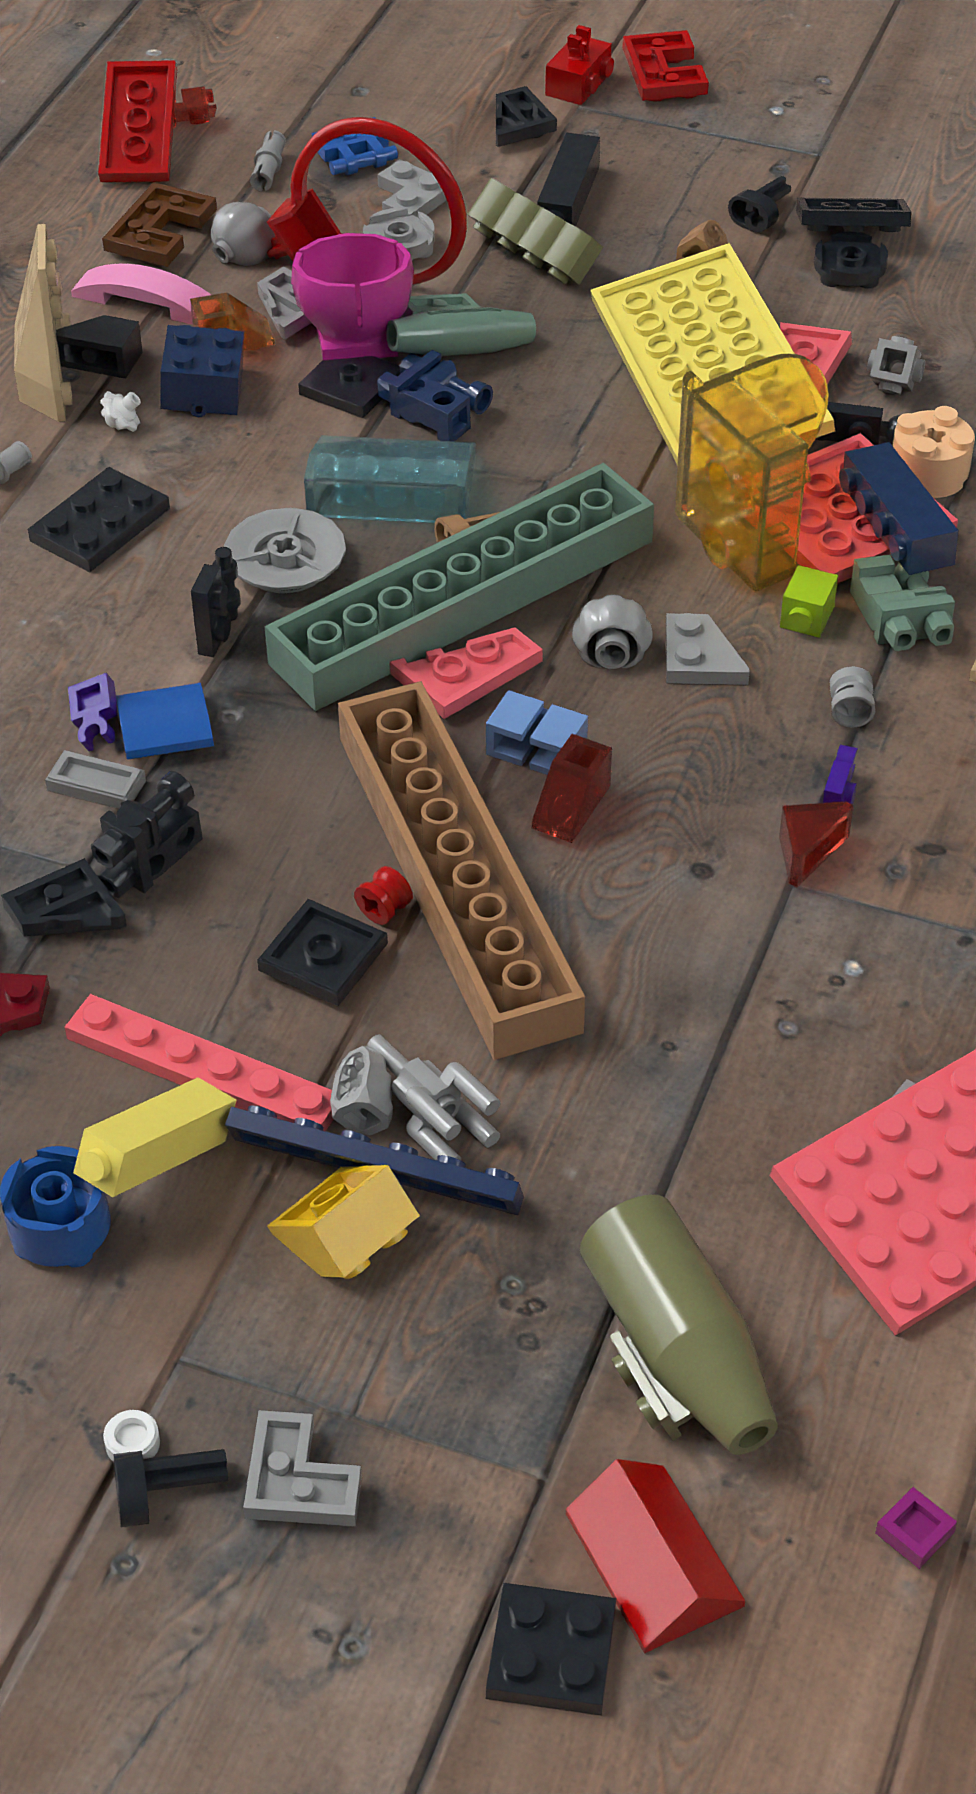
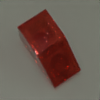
(573, 787)

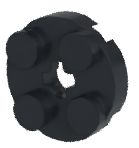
(863, 269)

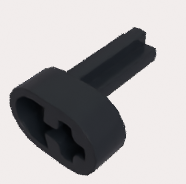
(750, 206)
(138, 1475)

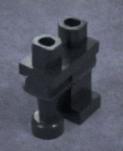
(147, 836)

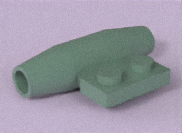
(457, 327)

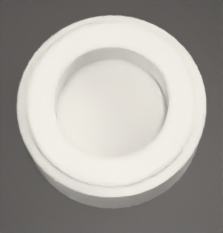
(132, 1432)

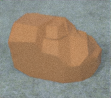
(701, 238)

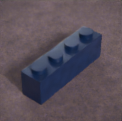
(899, 508)

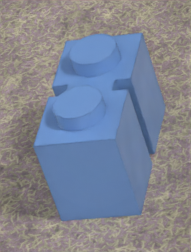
(523, 723)

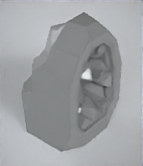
(362, 1092)

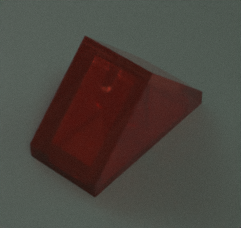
(811, 835)

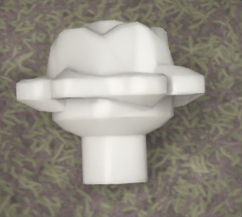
(120, 410)

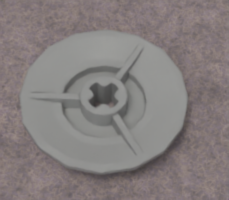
(286, 549)

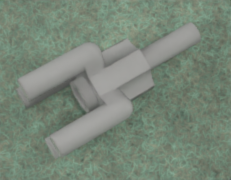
(437, 1100)

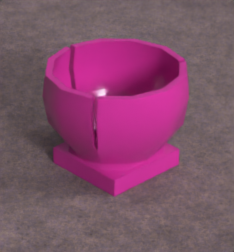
(352, 291)

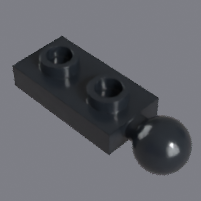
(858, 419)

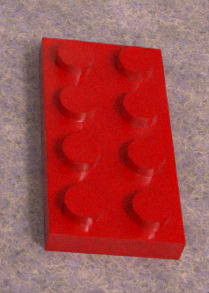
(138, 121)

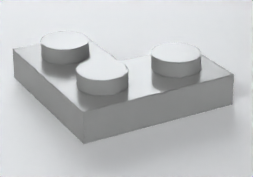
(411, 188)
(287, 1485)

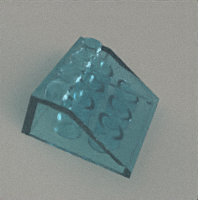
(389, 478)

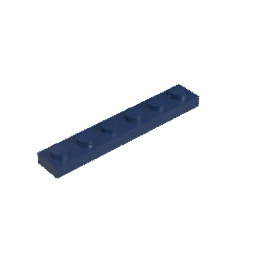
(440, 1176)

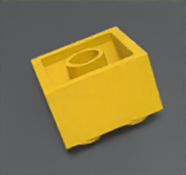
(346, 1220)

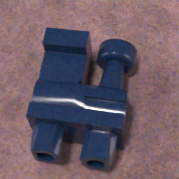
(434, 395)

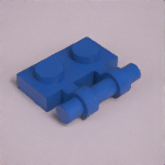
(356, 151)

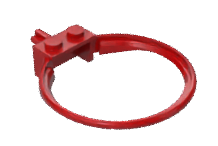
(305, 219)

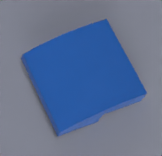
(164, 721)

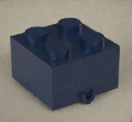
(201, 370)

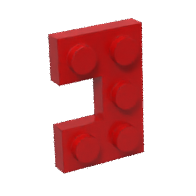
(648, 63)

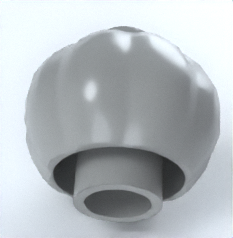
(241, 234)
(612, 622)

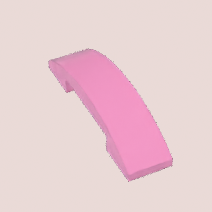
(141, 284)

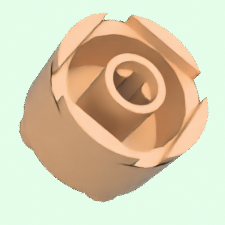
(936, 448)

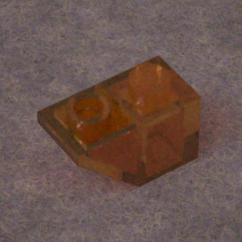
(228, 312)

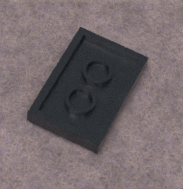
(853, 213)
(99, 519)

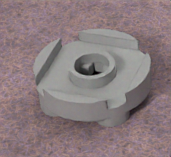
(413, 232)

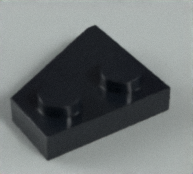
(521, 117)
(64, 903)

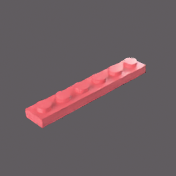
(184, 1057)

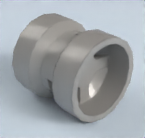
(852, 697)

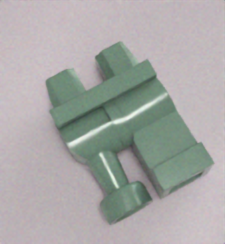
(900, 604)

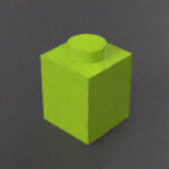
(808, 601)

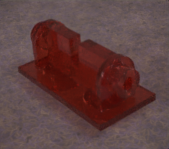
(195, 106)

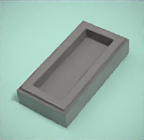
(95, 779)

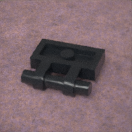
(215, 602)

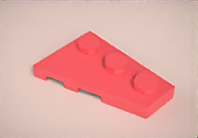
(470, 672)

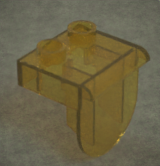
(747, 463)

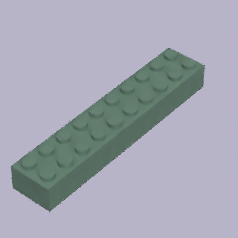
(458, 585)

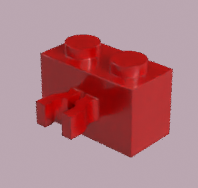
(578, 67)

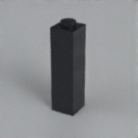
(571, 177)

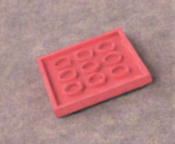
(830, 523)

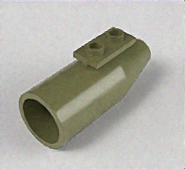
(682, 1326)

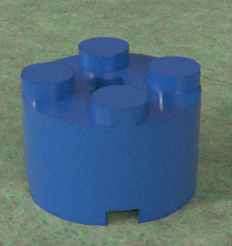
(52, 1211)

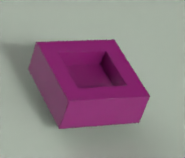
(916, 1527)

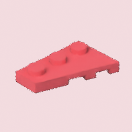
(819, 345)

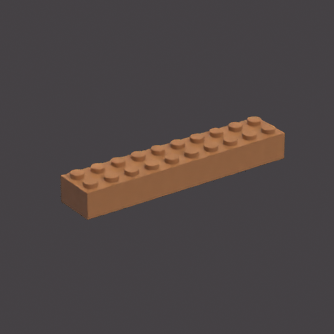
(461, 872)

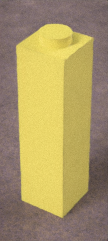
(153, 1136)

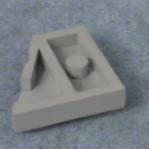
(281, 304)
(701, 653)

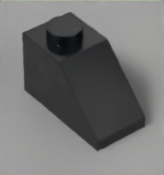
(101, 345)

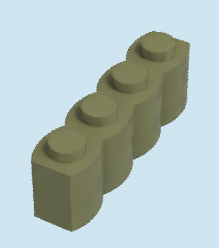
(534, 231)

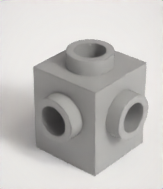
(892, 352)

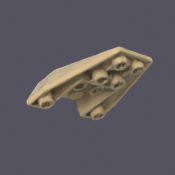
(36, 323)

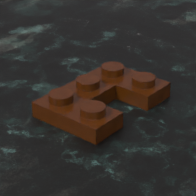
(139, 229)

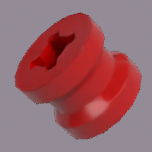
(383, 895)

